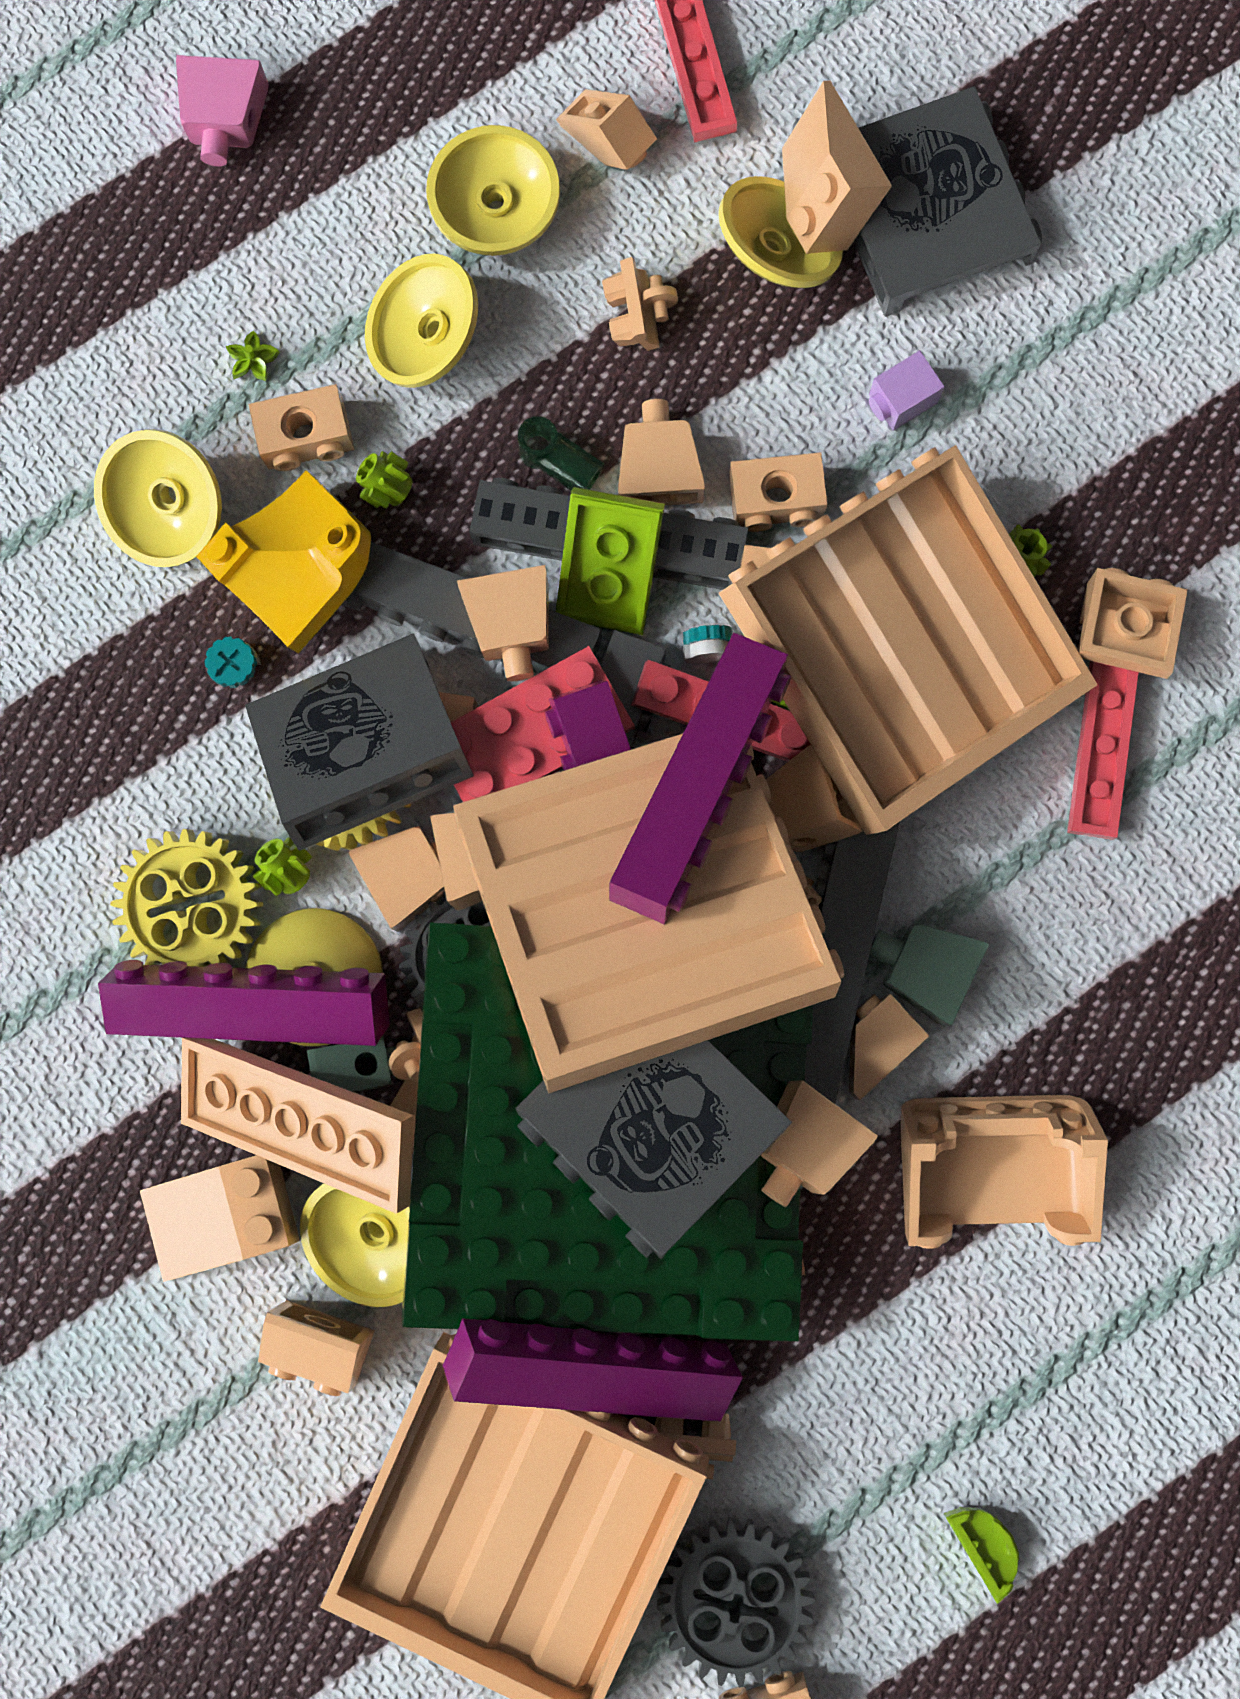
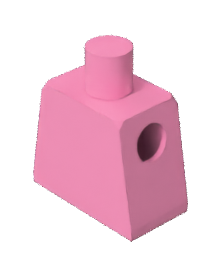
(220, 103)

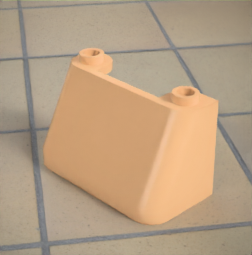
(1002, 1166)

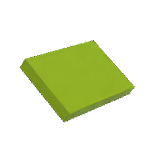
(609, 560)

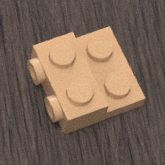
(1131, 622)

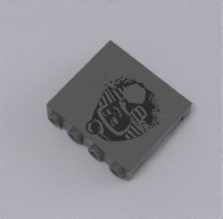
(948, 202)
(356, 742)
(656, 1138)

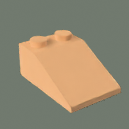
(830, 176)
(219, 1216)

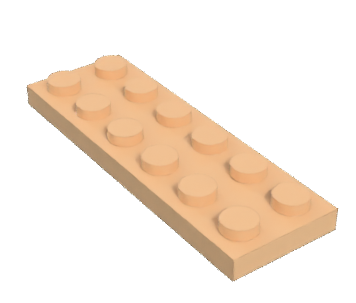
(298, 1122)

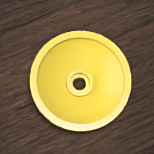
(490, 167)
(763, 240)
(421, 320)
(136, 501)
(315, 939)
(351, 1248)

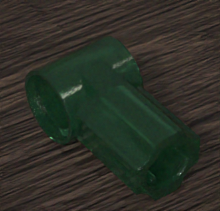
(561, 458)

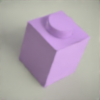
(905, 391)

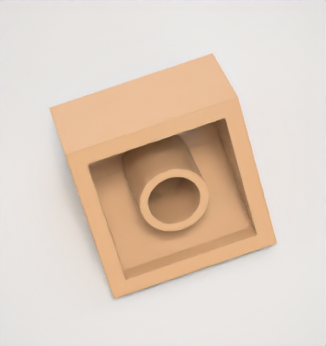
(314, 1347)

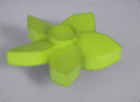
(252, 357)

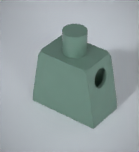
(930, 968)
(337, 1065)

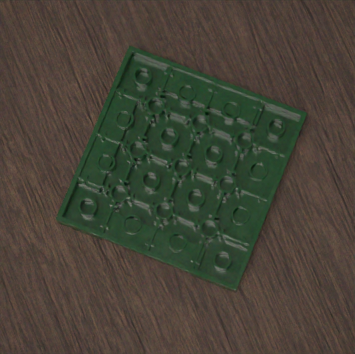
(522, 1244)

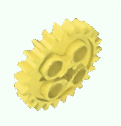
(178, 864)

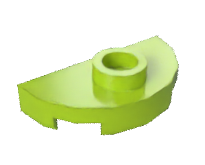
(988, 1547)

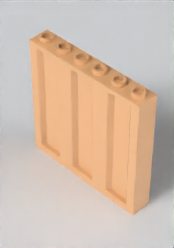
(909, 638)
(611, 983)
(516, 1539)

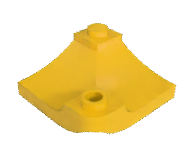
(292, 560)

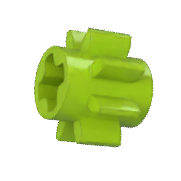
(384, 479)
(1032, 548)
(282, 866)

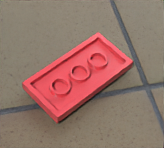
(509, 735)

